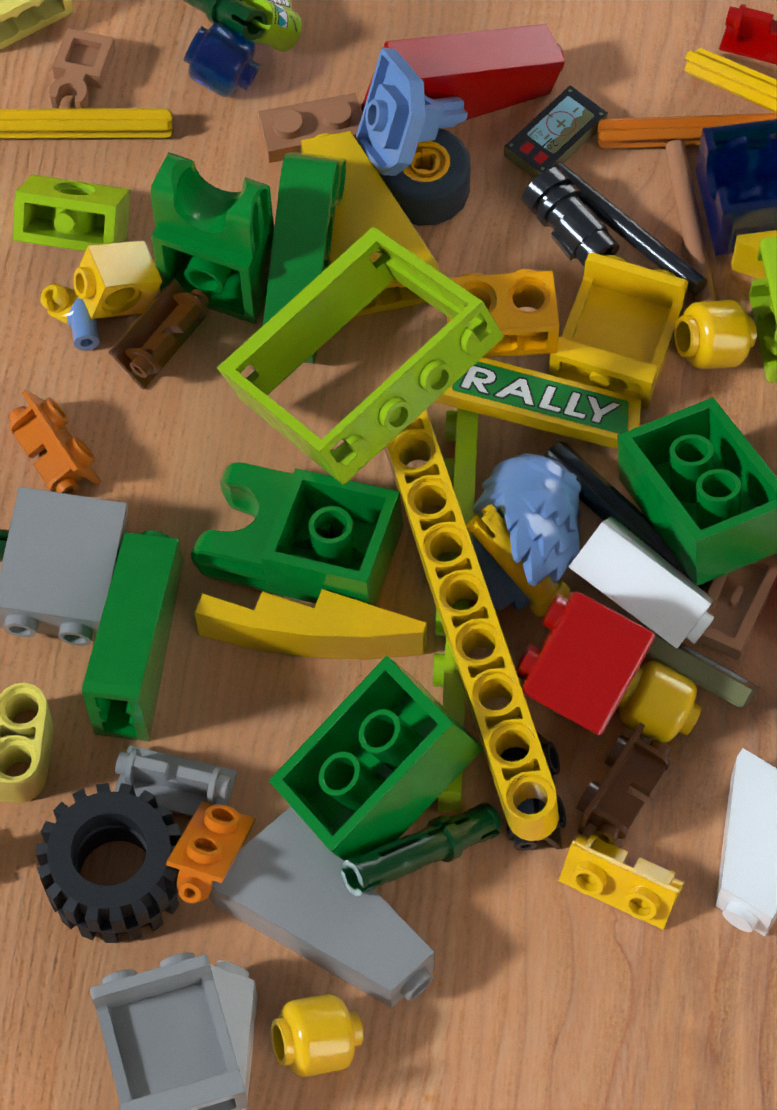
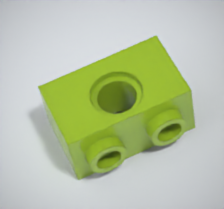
(70, 213)

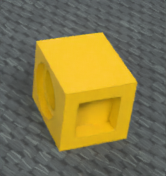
(117, 279)

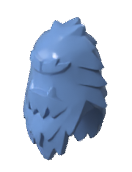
(541, 514)

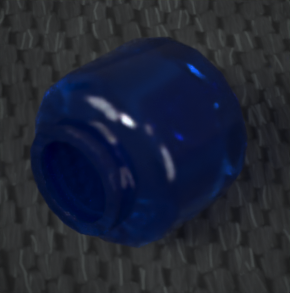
(221, 60)

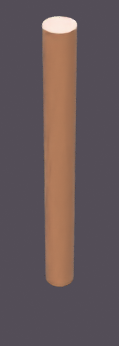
(689, 216)

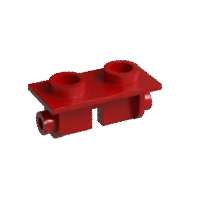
(750, 34)

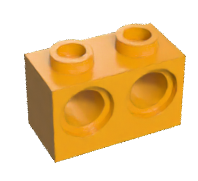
(503, 295)

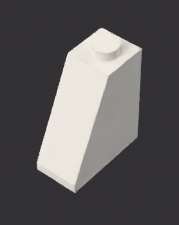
(643, 583)
(750, 847)

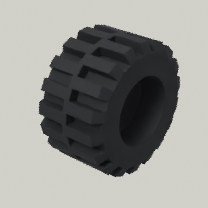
(97, 821)

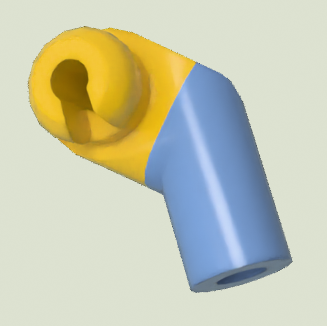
(68, 308)

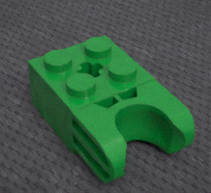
(213, 238)
(304, 535)

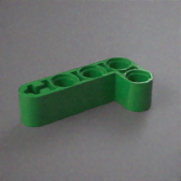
(303, 226)

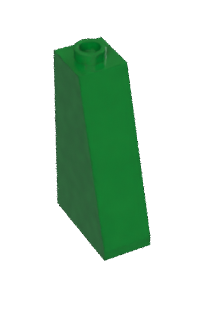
(133, 637)

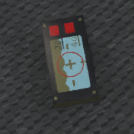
(555, 133)
(704, 672)

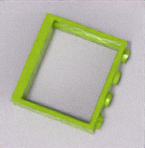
(328, 306)

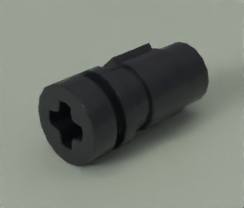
(574, 223)

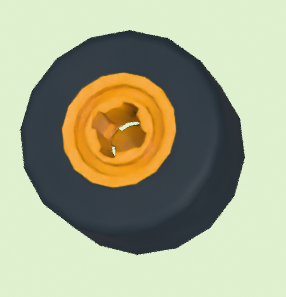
(435, 182)

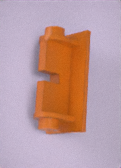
(43, 427)
(208, 849)

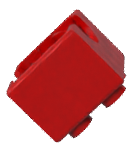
(583, 660)

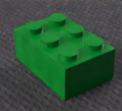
(702, 489)
(375, 763)

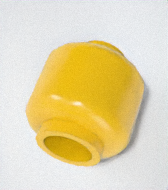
(715, 334)
(661, 702)
(316, 1035)

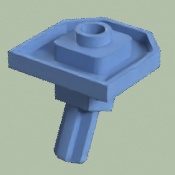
(401, 115)

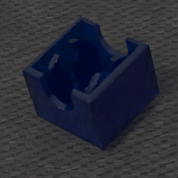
(738, 180)

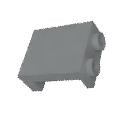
(59, 564)
(169, 1038)

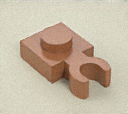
(80, 63)

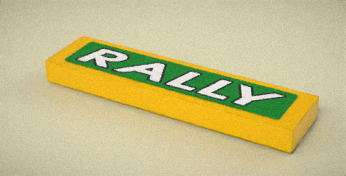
(544, 402)

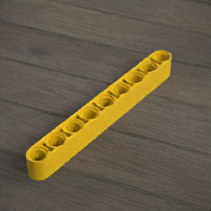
(472, 629)

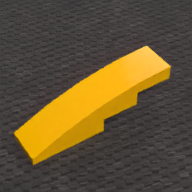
(330, 630)

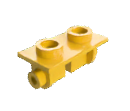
(600, 872)

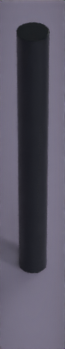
(635, 234)

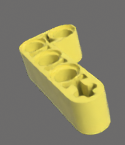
(24, 742)

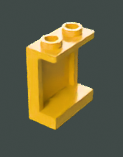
(620, 327)

